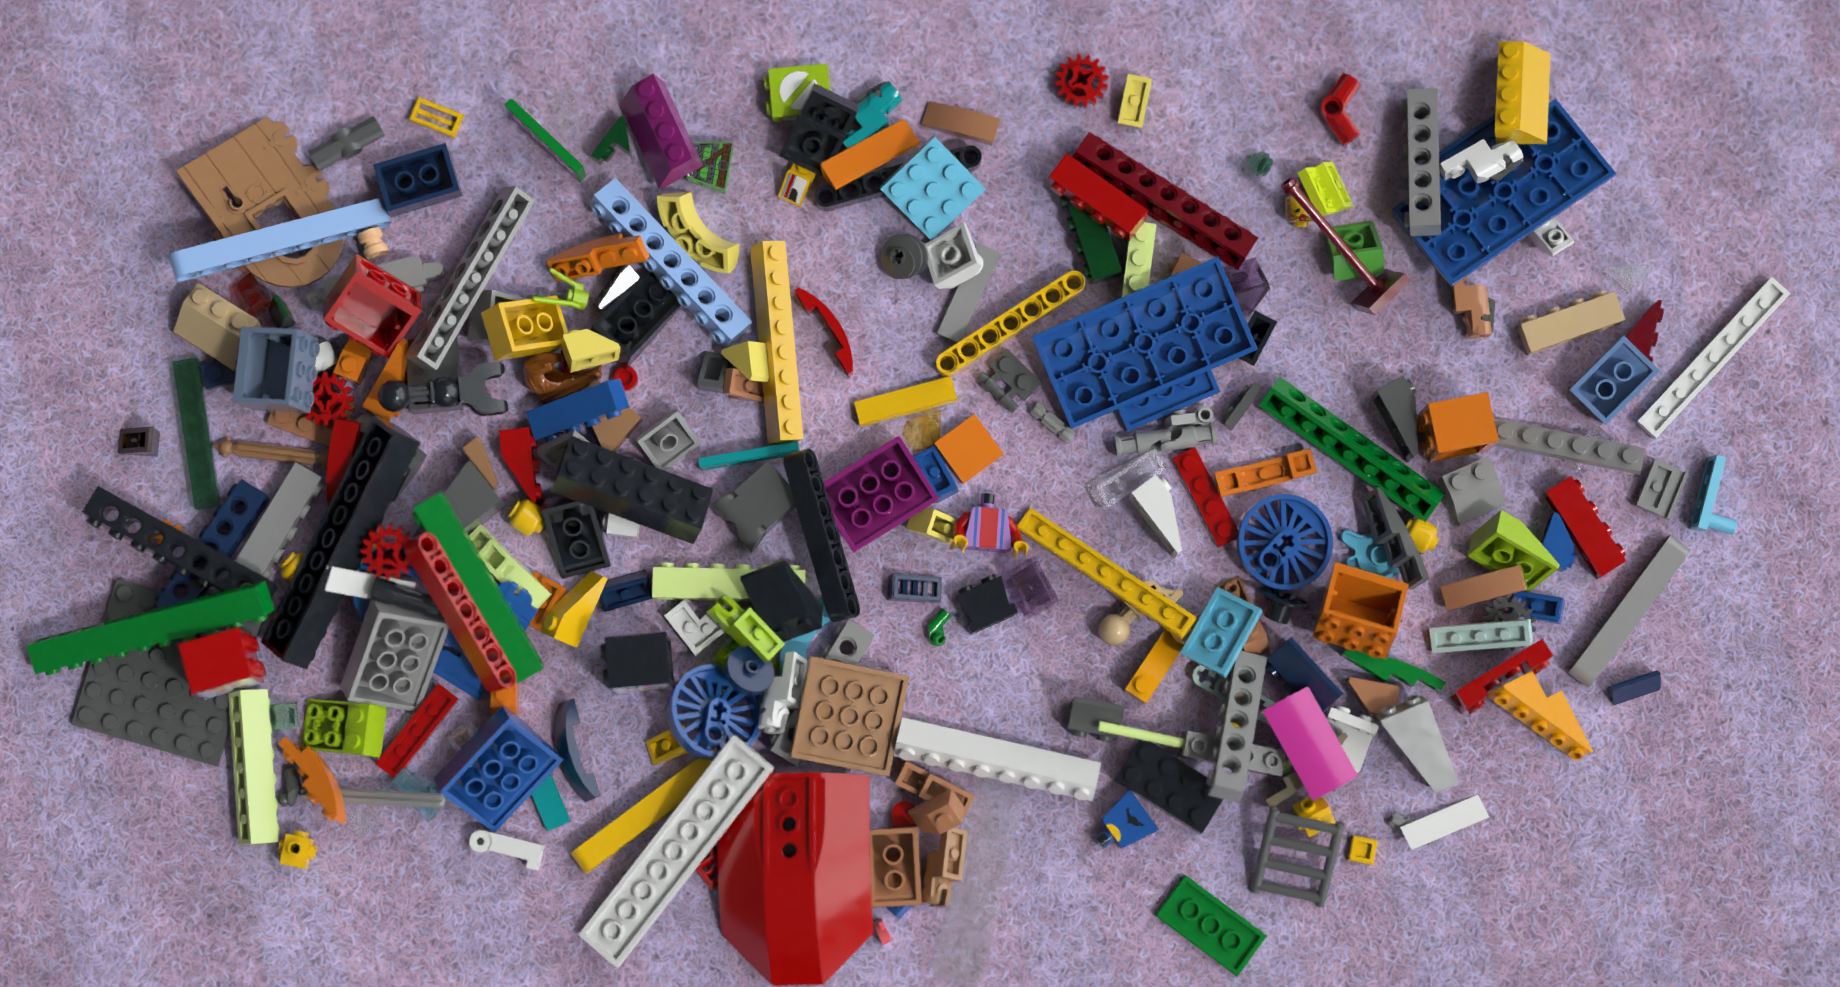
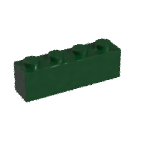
(1093, 243)

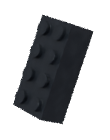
(1169, 785)

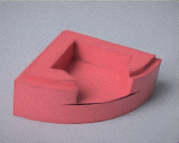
(881, 931)

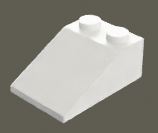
(1157, 509)

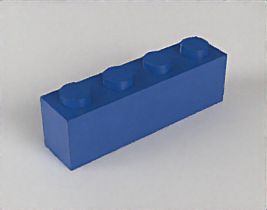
(577, 410)

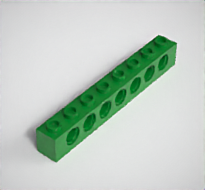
(1352, 449)

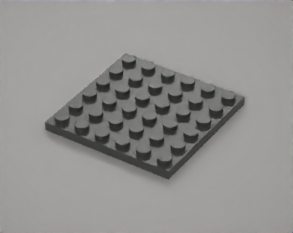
(148, 692)

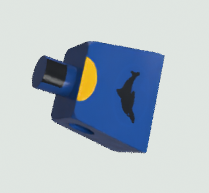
(1125, 823)

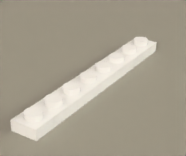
(1713, 358)

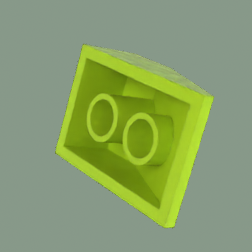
(1509, 543)

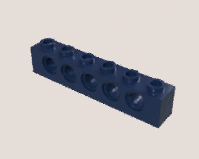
(226, 544)

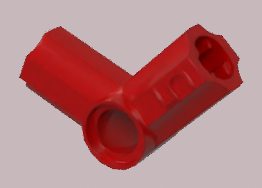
(1340, 96)

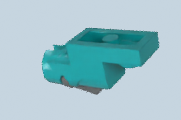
(871, 111)

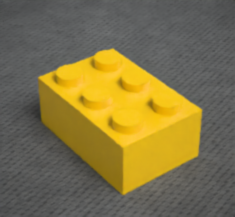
(524, 328)

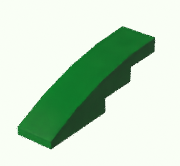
(1400, 670)

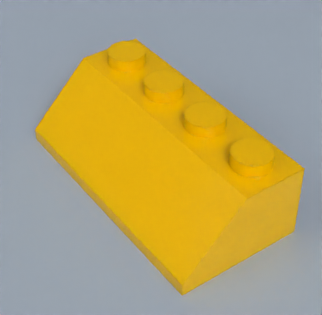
(1522, 93)

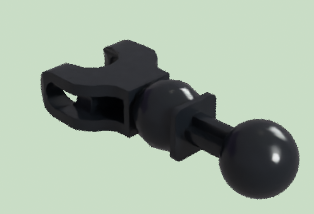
(447, 392)

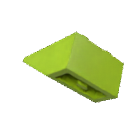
(344, 727)

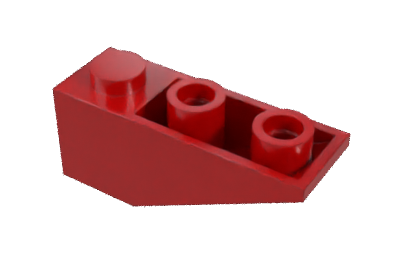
(518, 453)

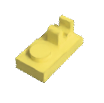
(1135, 100)

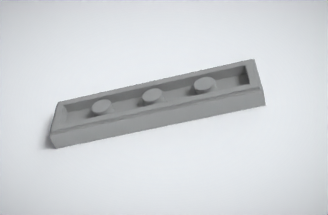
(967, 298)

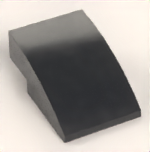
(819, 129)

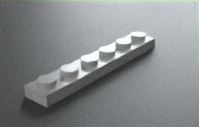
(1569, 446)

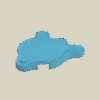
(1367, 554)

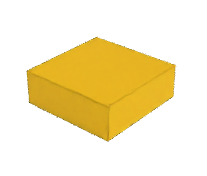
(1362, 850)

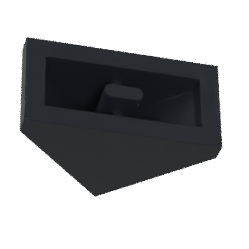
(1261, 329)

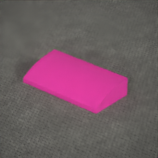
(1310, 743)

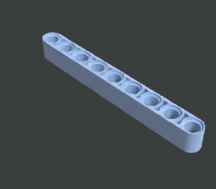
(278, 240)

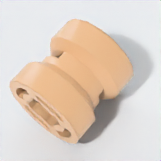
(372, 242)

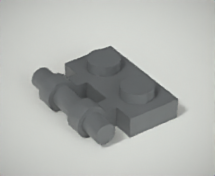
(1015, 375)

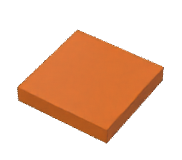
(968, 448)

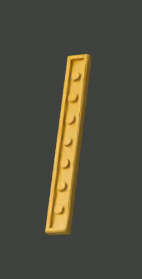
(1106, 573)

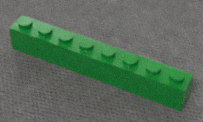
(441, 521)

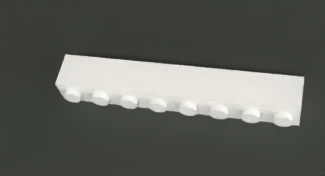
(997, 759)

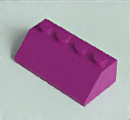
(659, 131)

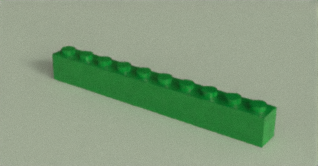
(150, 627)

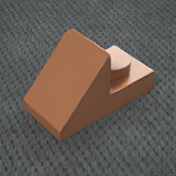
(741, 388)

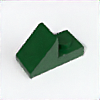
(617, 137)

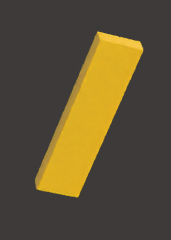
(905, 401)

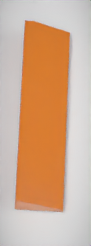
(869, 154)

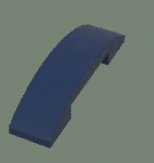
(582, 783)

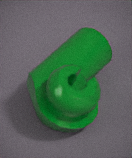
(935, 628)

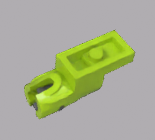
(745, 627)

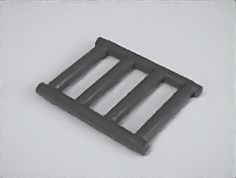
(1324, 874)

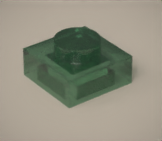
(284, 716)

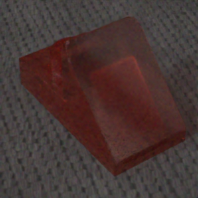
(252, 295)

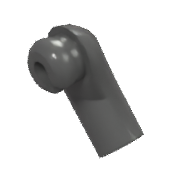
(292, 785)

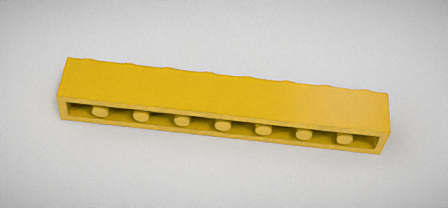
(776, 330)

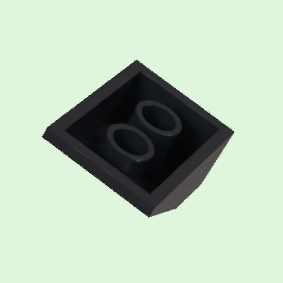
(575, 536)
(783, 600)

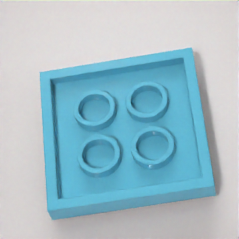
(932, 188)

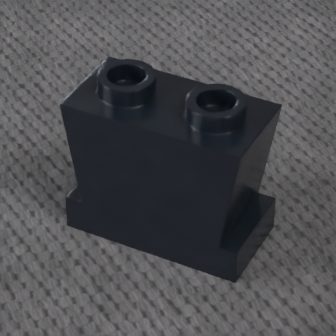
(985, 603)

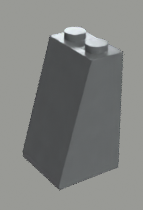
(471, 499)

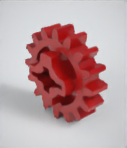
(1072, 86)
(337, 400)
(382, 543)

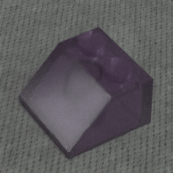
(1032, 588)

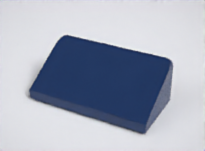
(626, 590)
(1635, 687)

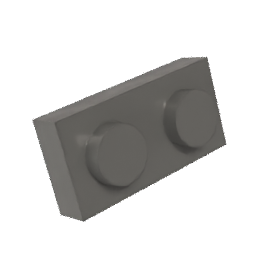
(1234, 413)

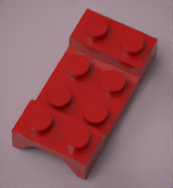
(1472, 695)

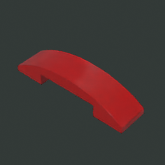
(812, 304)
(342, 447)

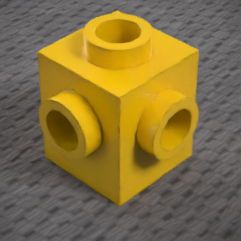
(1314, 810)
(302, 858)

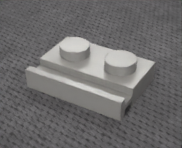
(1661, 489)

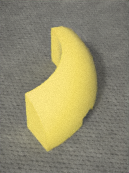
(688, 230)

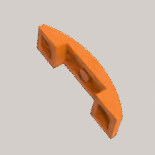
(1265, 473)

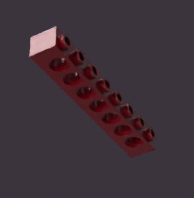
(1168, 202)

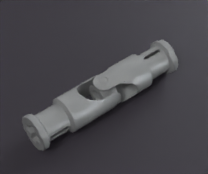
(1186, 437)

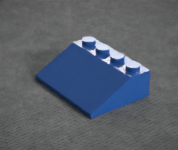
(497, 769)

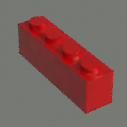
(1097, 197)
(1584, 527)

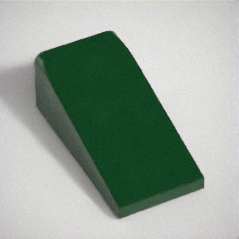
(280, 313)

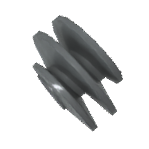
(904, 256)

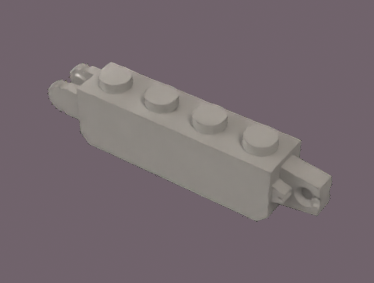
(409, 270)

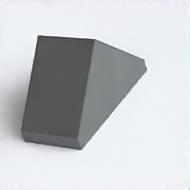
(713, 372)

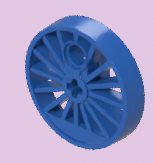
(1309, 515)
(707, 705)

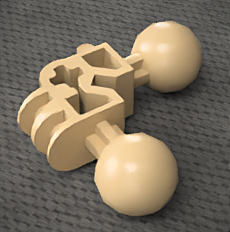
(1115, 628)

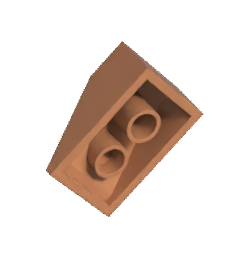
(895, 867)

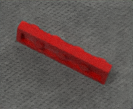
(1206, 497)
(417, 731)

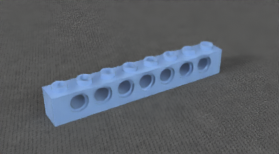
(685, 268)

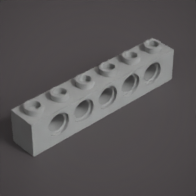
(1426, 221)
(848, 632)
(1225, 784)

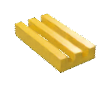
(456, 125)

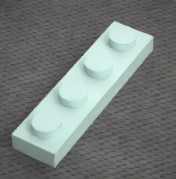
(1481, 636)

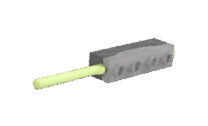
(1200, 746)

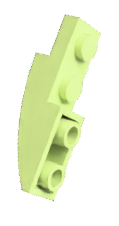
(506, 567)

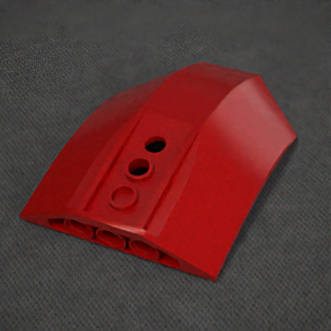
(804, 912)

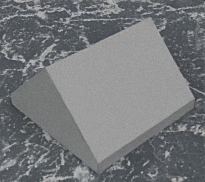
(668, 441)

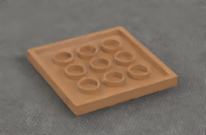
(849, 716)

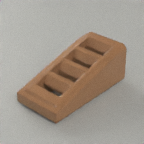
(476, 453)

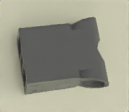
(756, 505)

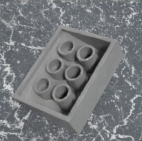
(393, 657)

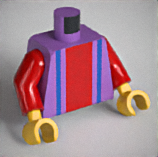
(987, 529)

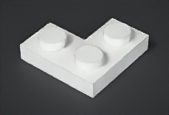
(694, 632)

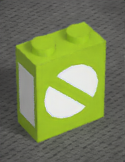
(791, 87)

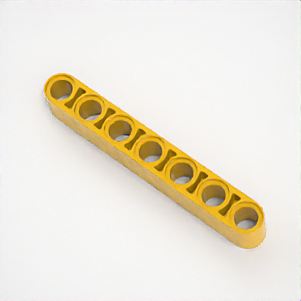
(1018, 314)
(639, 817)

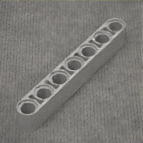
(1629, 611)

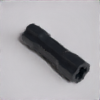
(391, 593)

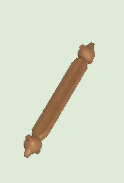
(273, 453)

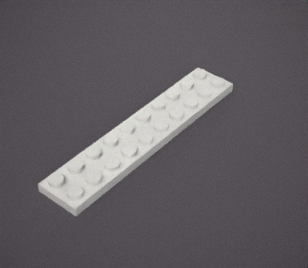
(676, 851)

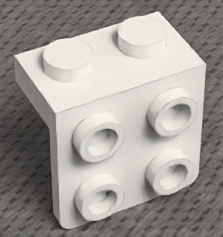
(1358, 730)

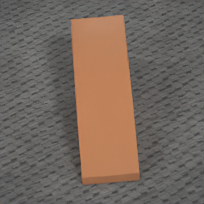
(961, 122)
(1483, 588)
(929, 785)

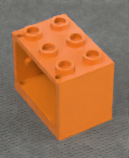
(1457, 427)
(1360, 610)

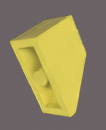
(588, 349)
(933, 525)

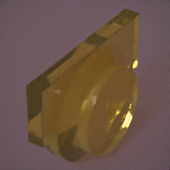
(924, 430)

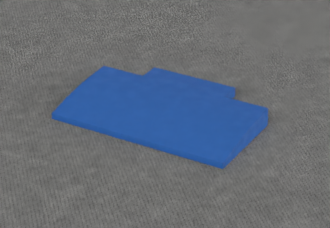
(1493, 215)
(1147, 348)

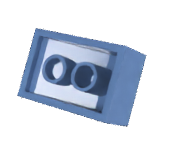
(1614, 380)

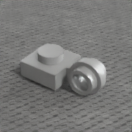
(1180, 418)

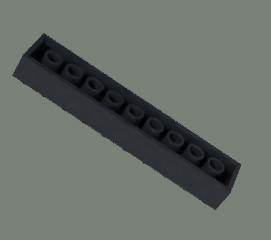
(353, 511)

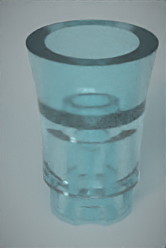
(412, 782)

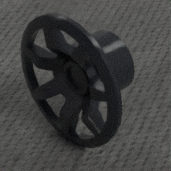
(1279, 607)

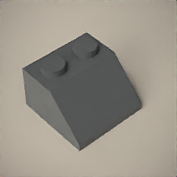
(1086, 715)

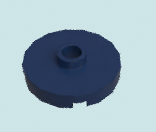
(742, 677)

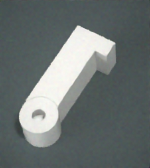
(485, 841)

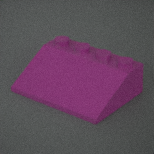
(878, 494)

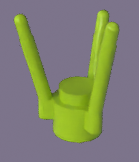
(574, 297)

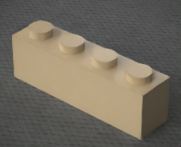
(1570, 323)

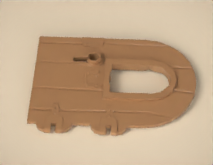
(261, 173)

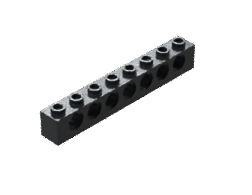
(104, 502)

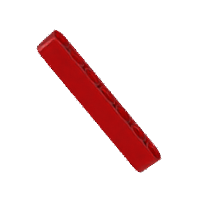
(460, 612)

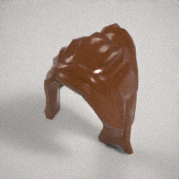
(551, 383)

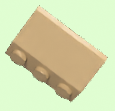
(213, 325)

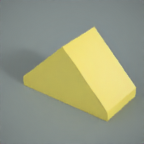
(749, 359)

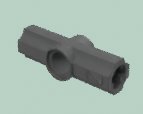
(346, 143)

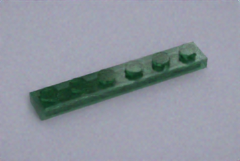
(196, 433)

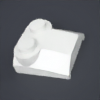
(953, 258)

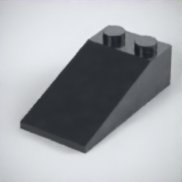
(637, 317)

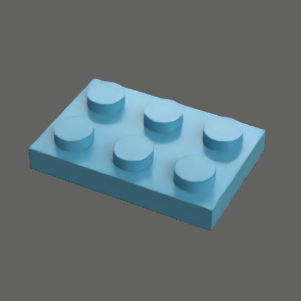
(1221, 632)

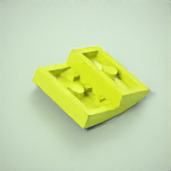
(1325, 188)

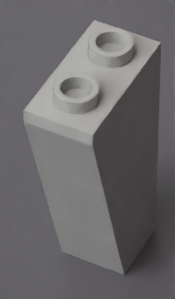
(1419, 739)

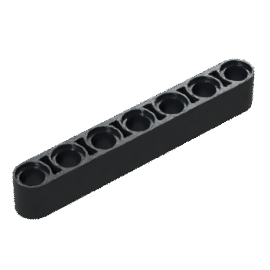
(865, 194)
(821, 535)

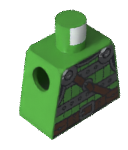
(716, 166)

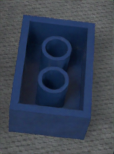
(418, 180)

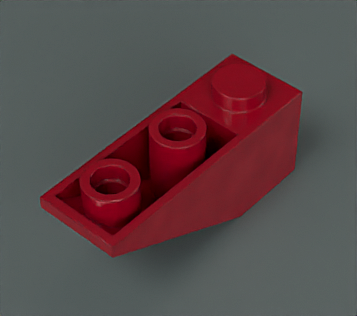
(1643, 333)

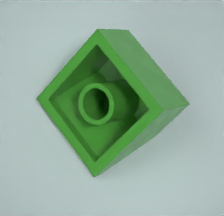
(1366, 245)

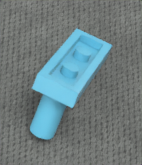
(1702, 514)

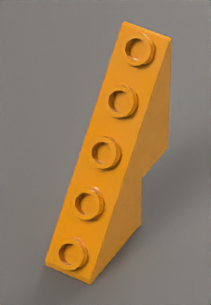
(1547, 716)

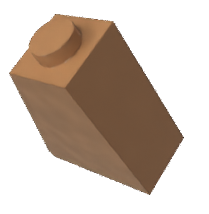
(615, 431)

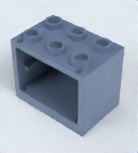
(276, 369)

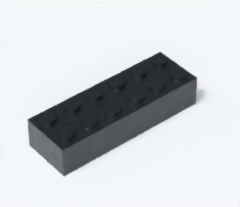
(632, 490)

